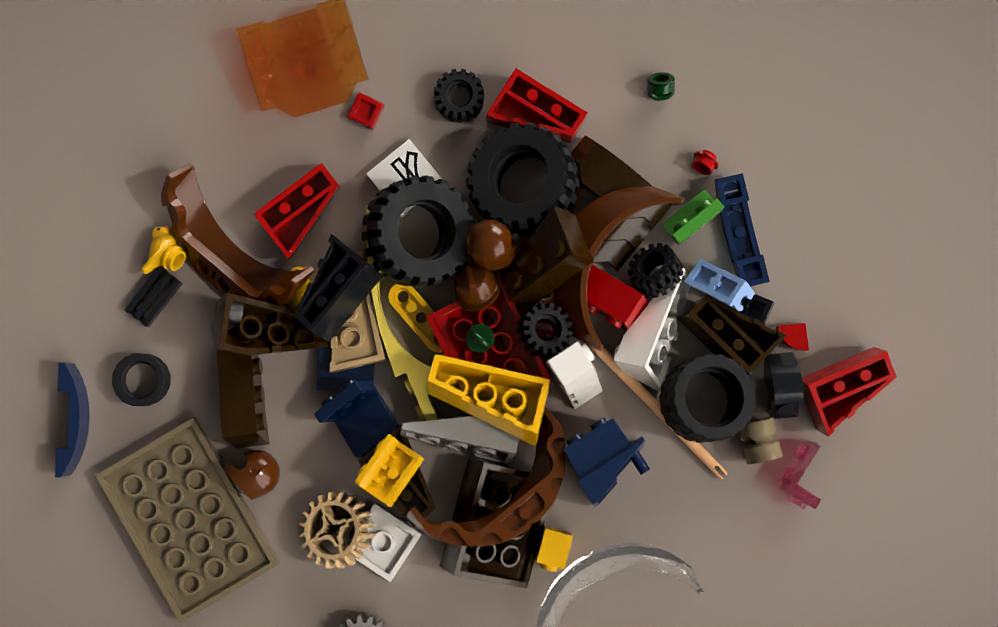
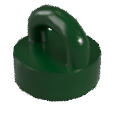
(661, 86)
(480, 338)

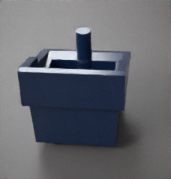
(602, 457)

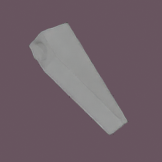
(463, 434)

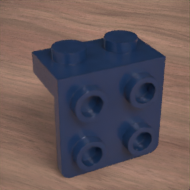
(359, 415)

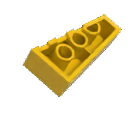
(492, 394)

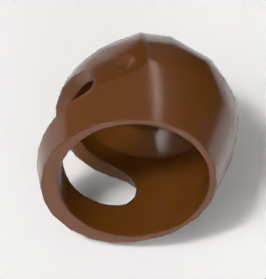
(490, 245)
(257, 476)

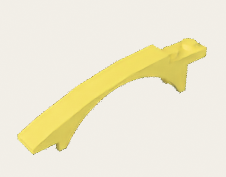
(402, 361)

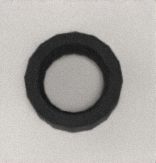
(122, 369)

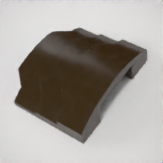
(604, 173)

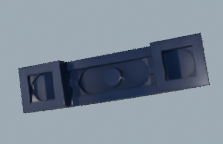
(740, 231)
(78, 419)

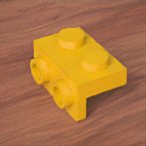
(388, 470)

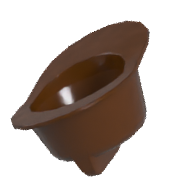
(476, 287)

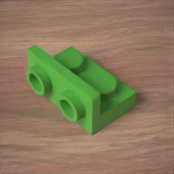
(692, 217)

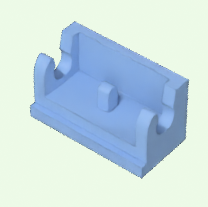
(719, 284)

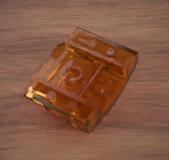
(304, 59)

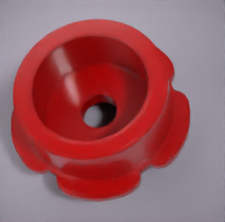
(704, 162)

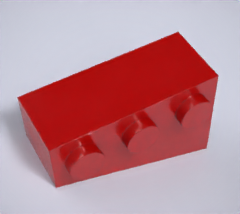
(529, 101)
(297, 209)
(613, 299)
(846, 385)

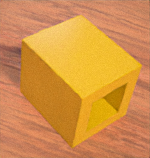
(553, 548)

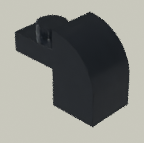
(784, 385)

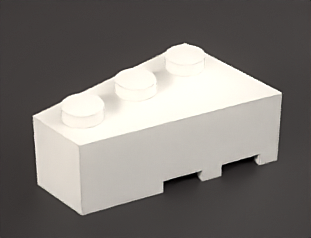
(575, 373)

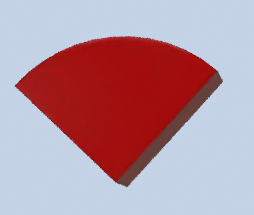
(796, 336)

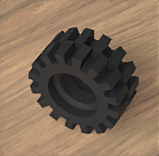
(454, 79)
(660, 280)
(556, 320)

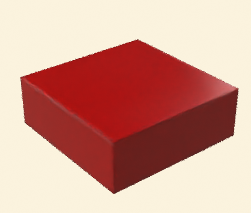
(365, 111)

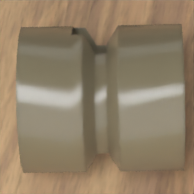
(760, 441)

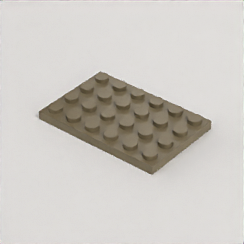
(187, 519)

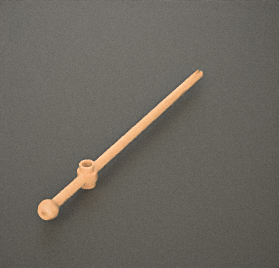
(650, 401)

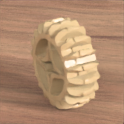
(325, 511)

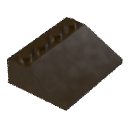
(482, 492)

